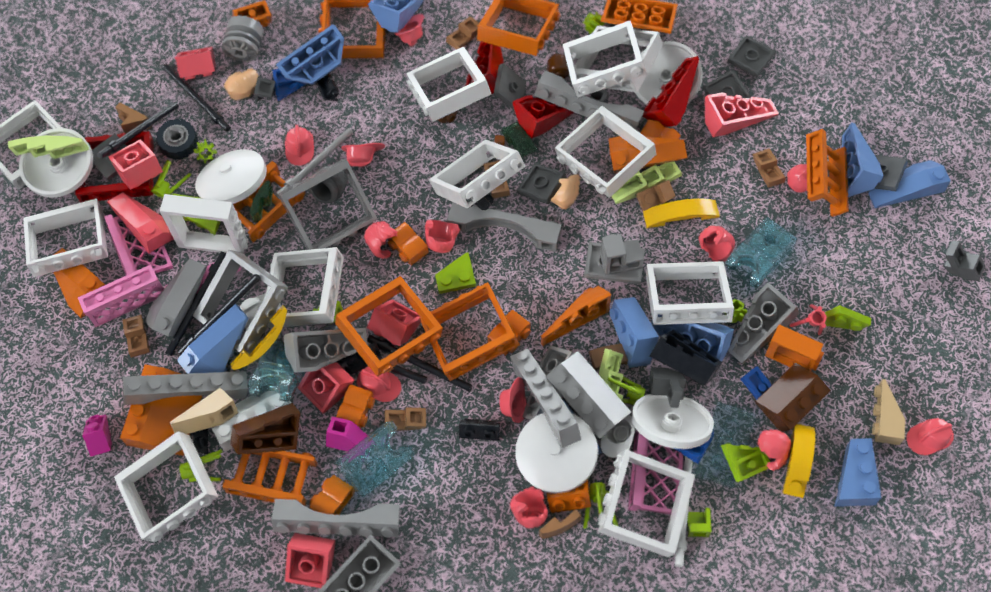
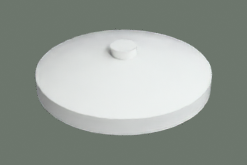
(661, 71)
(56, 176)
(231, 176)
(672, 427)
(548, 464)

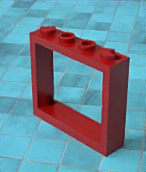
(109, 191)

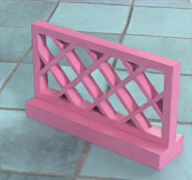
(124, 253)
(114, 293)
(639, 474)

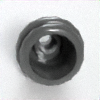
(329, 189)

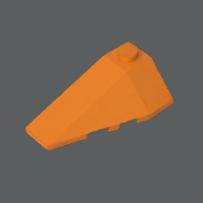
(666, 150)
(75, 283)
(587, 307)

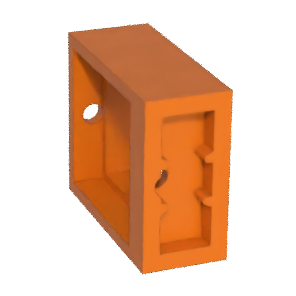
(792, 347)

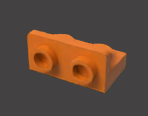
(571, 500)

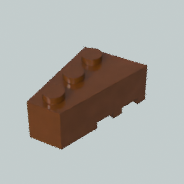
(267, 432)

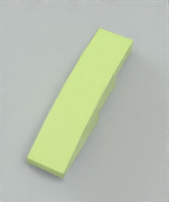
(53, 145)
(645, 180)
(610, 367)

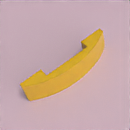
(680, 210)
(245, 358)

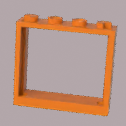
(514, 41)
(359, 51)
(372, 301)
(482, 354)

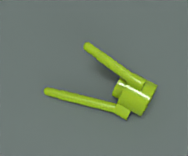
(162, 186)
(634, 392)
(187, 473)
(597, 494)

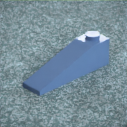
(394, 13)
(862, 165)
(917, 182)
(709, 336)
(215, 345)

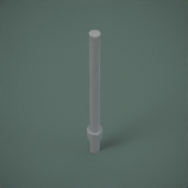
(316, 161)

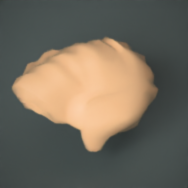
(241, 84)
(567, 192)

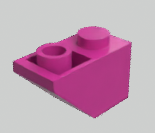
(343, 434)
(97, 435)

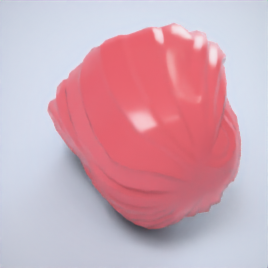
(798, 178)
(440, 235)
(376, 236)
(717, 243)
(775, 445)
(529, 507)

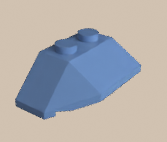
(314, 58)

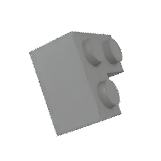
(620, 255)

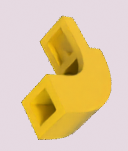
(800, 460)

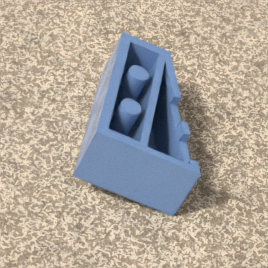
(633, 331)
(859, 475)

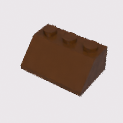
(792, 397)

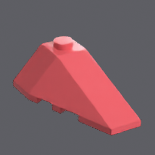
(729, 114)
(142, 222)

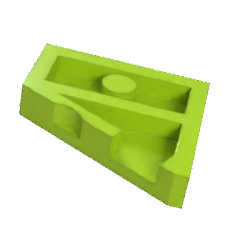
(456, 275)
(847, 319)
(745, 460)

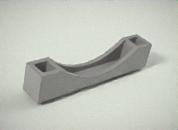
(557, 91)
(542, 233)
(155, 387)
(556, 412)
(295, 518)

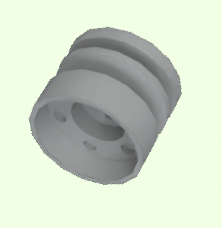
(242, 38)

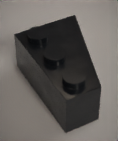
(686, 357)

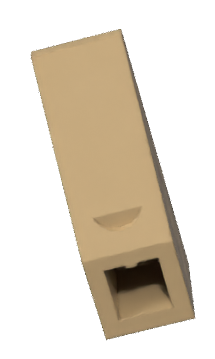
(207, 413)
(889, 418)

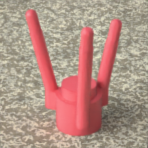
(815, 318)

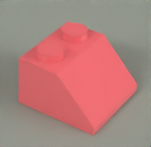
(196, 63)
(135, 164)
(394, 322)
(325, 386)
(309, 560)

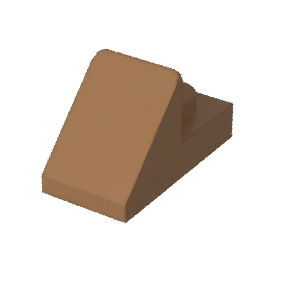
(129, 117)
(655, 195)

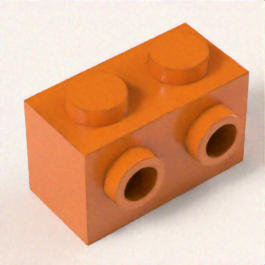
(258, 11)

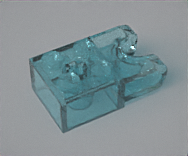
(763, 250)
(275, 374)
(378, 456)

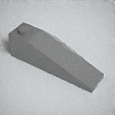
(175, 300)
(767, 311)
(316, 349)
(550, 361)

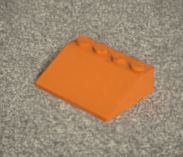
(643, 14)
(149, 423)

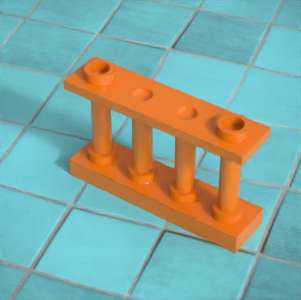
(817, 173)
(257, 231)
(256, 489)

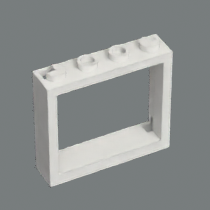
(644, 38)
(597, 42)
(456, 99)
(17, 122)
(590, 125)
(445, 180)
(175, 207)
(57, 219)
(334, 262)
(689, 312)
(126, 479)
(678, 512)

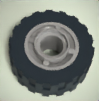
(176, 148)

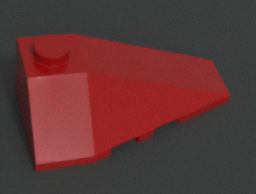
(488, 63)
(673, 99)
(538, 115)

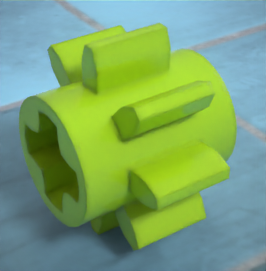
(592, 21)
(209, 154)
(738, 312)

